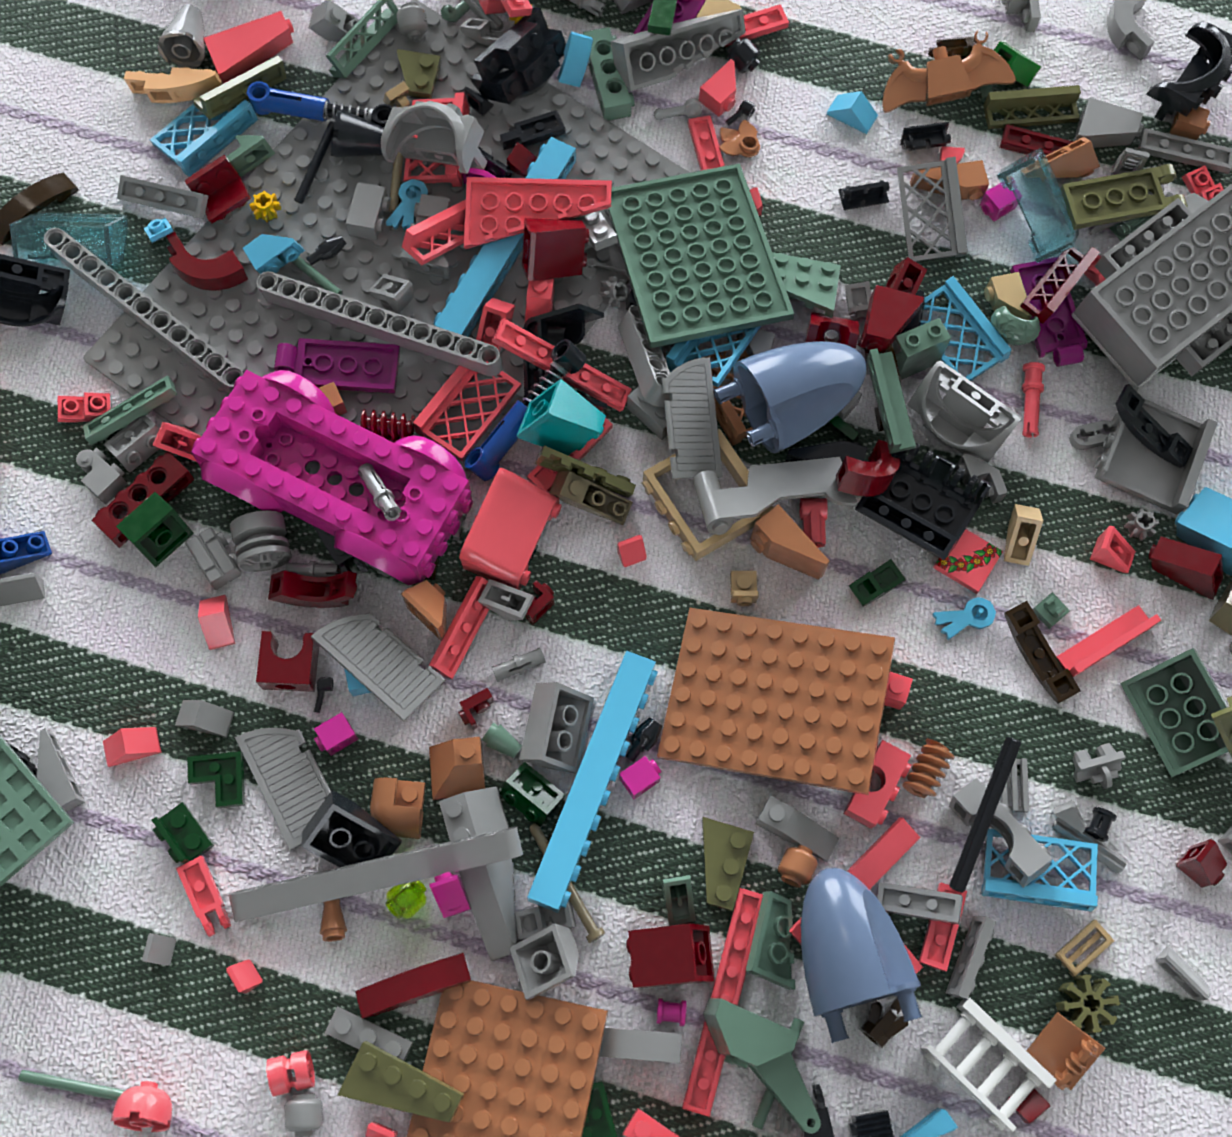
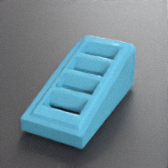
(933, 1125)

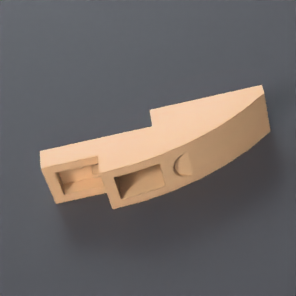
(179, 86)

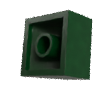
(155, 529)

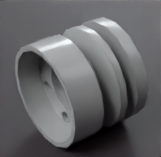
(260, 541)

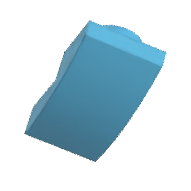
(576, 59)
(158, 229)

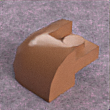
(399, 806)

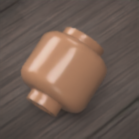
(797, 866)

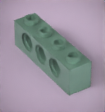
(607, 78)

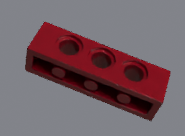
(905, 278)
(145, 483)

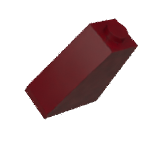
(888, 316)
(1188, 566)

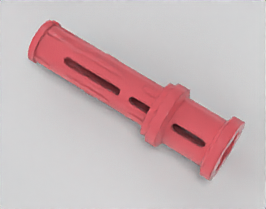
(1032, 388)

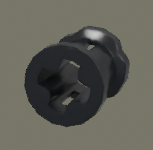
(1107, 818)

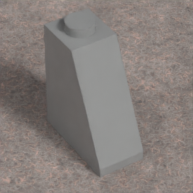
(1108, 124)

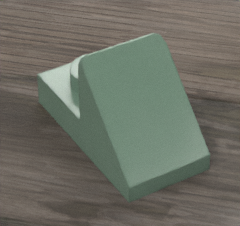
(252, 152)

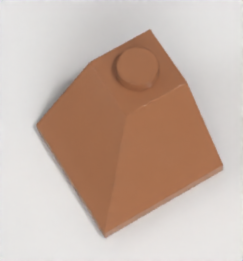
(428, 606)
(456, 767)

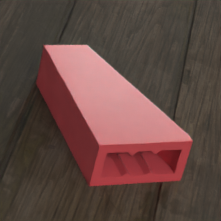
(248, 44)

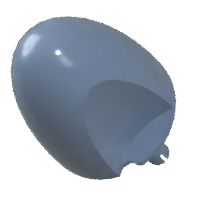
(794, 390)
(852, 951)

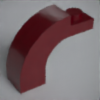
(207, 274)
(869, 477)
(313, 591)

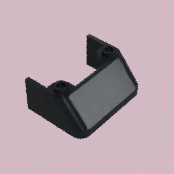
(554, 327)

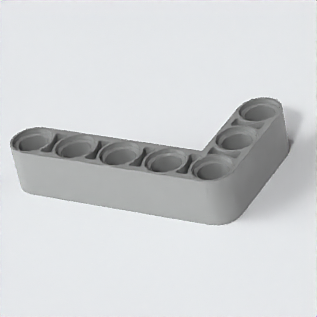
(646, 362)

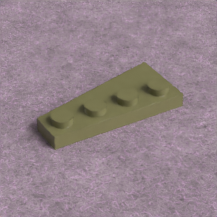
(558, 462)
(392, 1083)

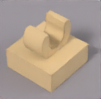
(397, 95)

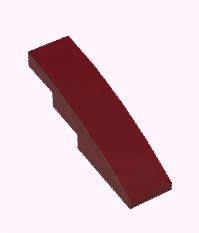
(412, 985)

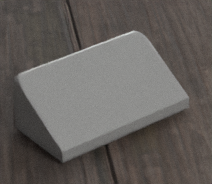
(21, 589)
(1183, 974)

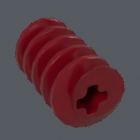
(386, 427)

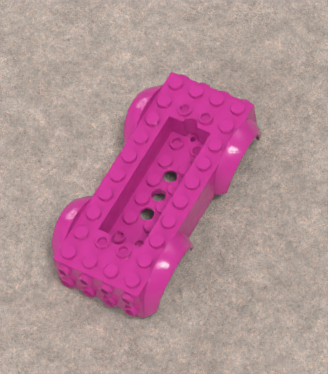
(284, 422)

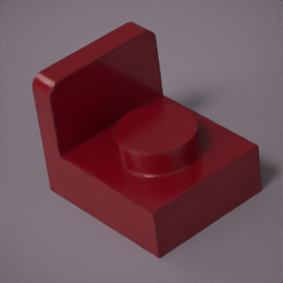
(542, 604)
(476, 703)

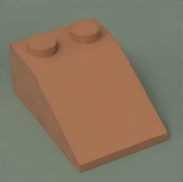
(787, 544)

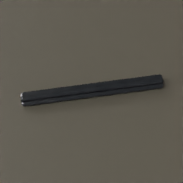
(985, 814)

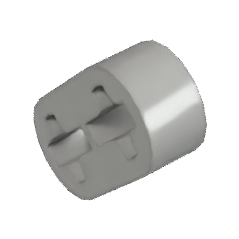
(1091, 430)

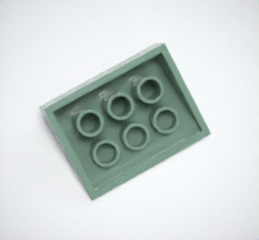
(1176, 711)

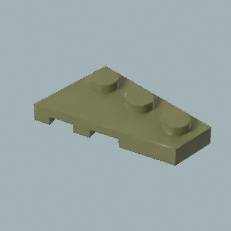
(725, 860)

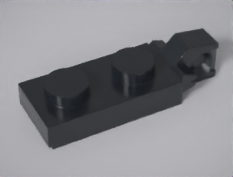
(533, 130)

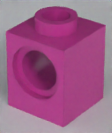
(998, 202)
(335, 734)
(640, 777)

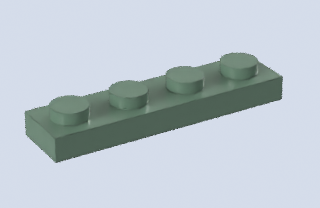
(129, 410)

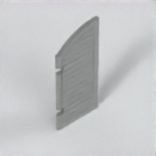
(692, 420)
(379, 662)
(285, 777)

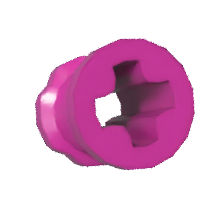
(671, 1012)

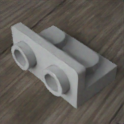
(134, 443)

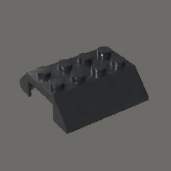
(925, 503)

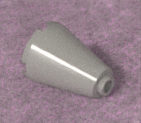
(183, 38)

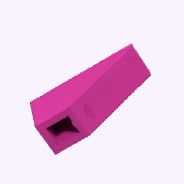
(450, 894)

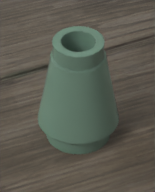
(501, 740)

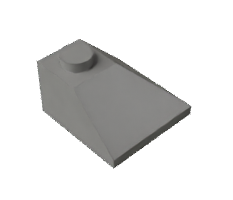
(545, 959)

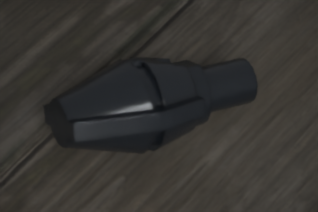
(327, 249)
(644, 738)

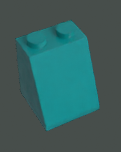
(561, 420)

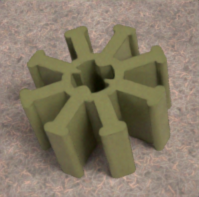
(1085, 992)

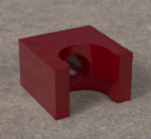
(819, 324)
(290, 673)

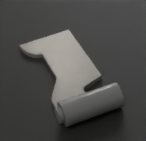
(764, 488)

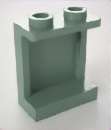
(921, 347)

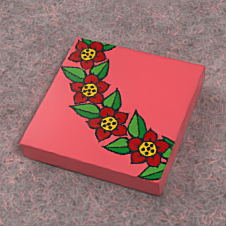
(969, 561)

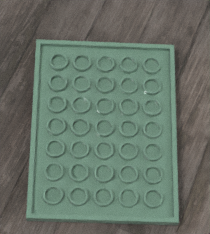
(697, 256)

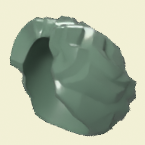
(1014, 329)

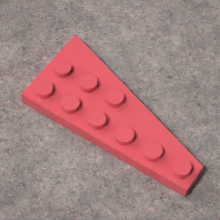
(500, 205)

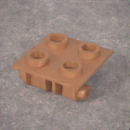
(1065, 1051)

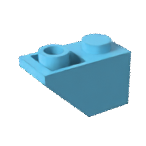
(272, 252)

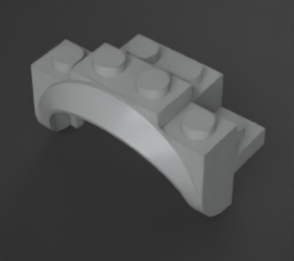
(443, 138)
(962, 412)

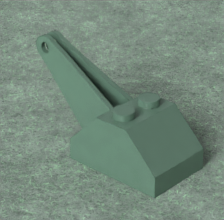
(766, 1049)

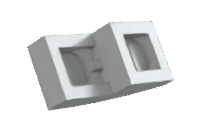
(480, 31)
(539, 918)

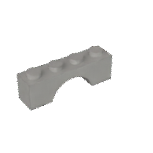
(1026, 856)

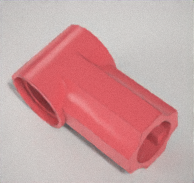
(814, 514)

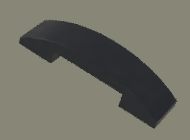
(1148, 431)

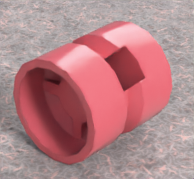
(280, 1073)

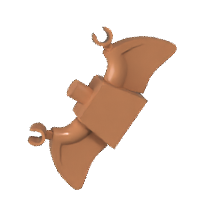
(945, 76)

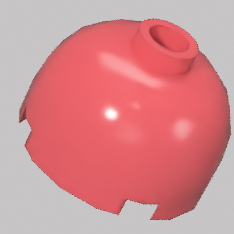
(143, 1108)

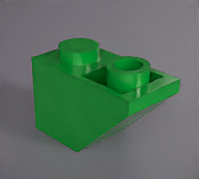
(1021, 65)

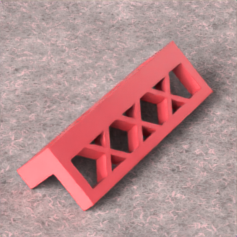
(436, 227)
(1106, 640)

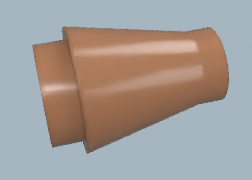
(332, 923)

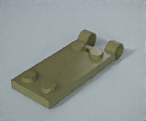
(1118, 196)

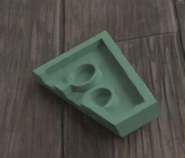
(770, 947)

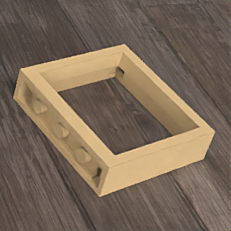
(676, 522)

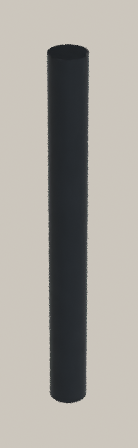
(315, 163)

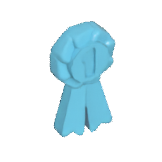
(409, 193)
(977, 614)

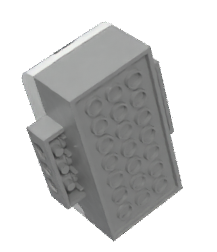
(1165, 292)

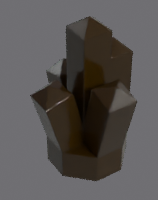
(955, 46)
(883, 1025)

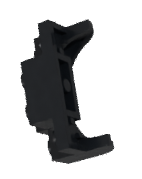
(529, 53)
(1200, 78)
(20, 289)

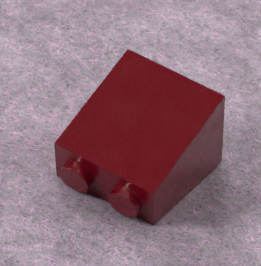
(553, 248)
(670, 955)

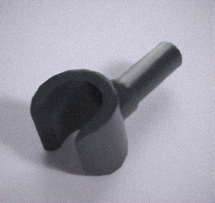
(746, 108)
(323, 684)

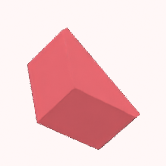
(176, 440)
(1113, 551)
(216, 622)
(131, 744)

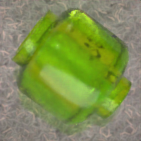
(406, 899)

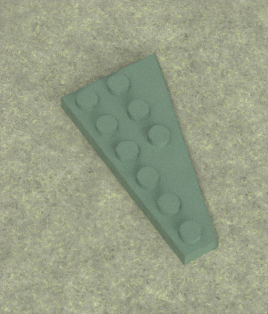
(809, 281)

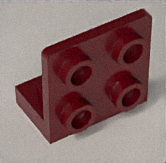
(222, 186)

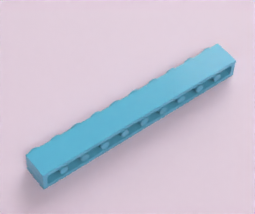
(496, 258)
(591, 783)

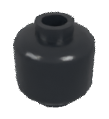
(744, 55)

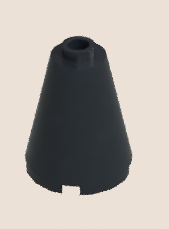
(355, 136)

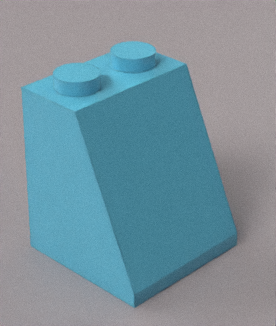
(1208, 525)

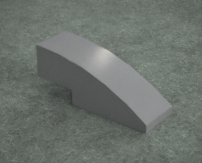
(641, 1045)

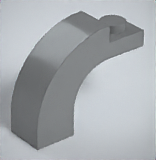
(1125, 31)

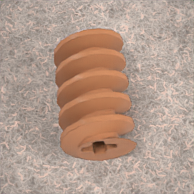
(927, 769)

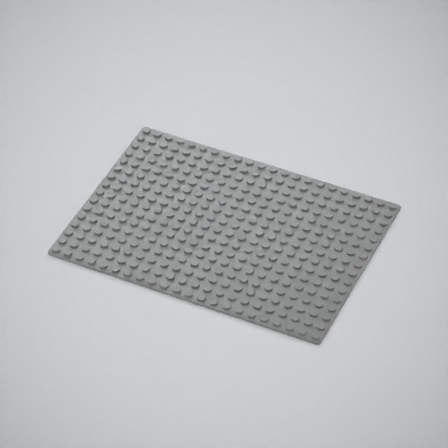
(249, 328)

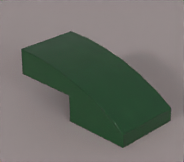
(877, 583)

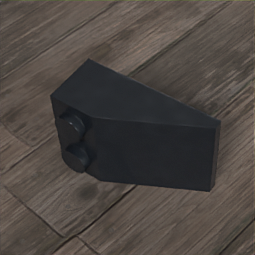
(347, 833)

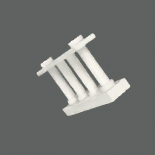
(1013, 1055)

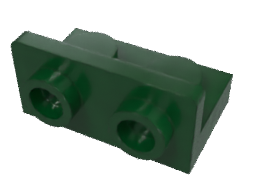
(531, 794)
(182, 834)

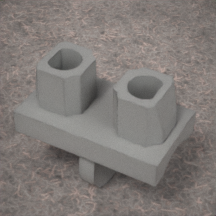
(1099, 769)

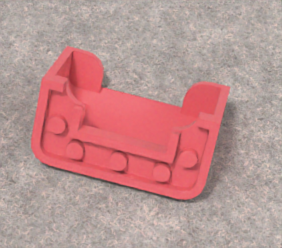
(508, 529)

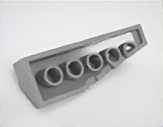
(655, 58)
(490, 885)

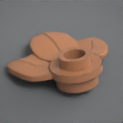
(737, 141)

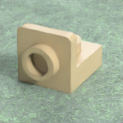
(743, 587)

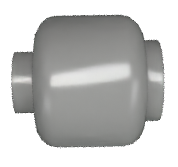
(412, 21)
(303, 1114)

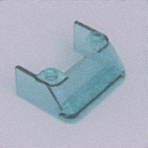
(1040, 203)
(99, 233)

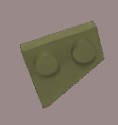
(419, 72)

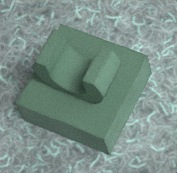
(1050, 610)

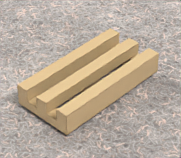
(1067, 962)

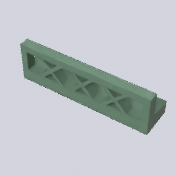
(366, 42)
(890, 401)

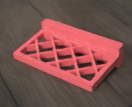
(452, 172)
(447, 397)

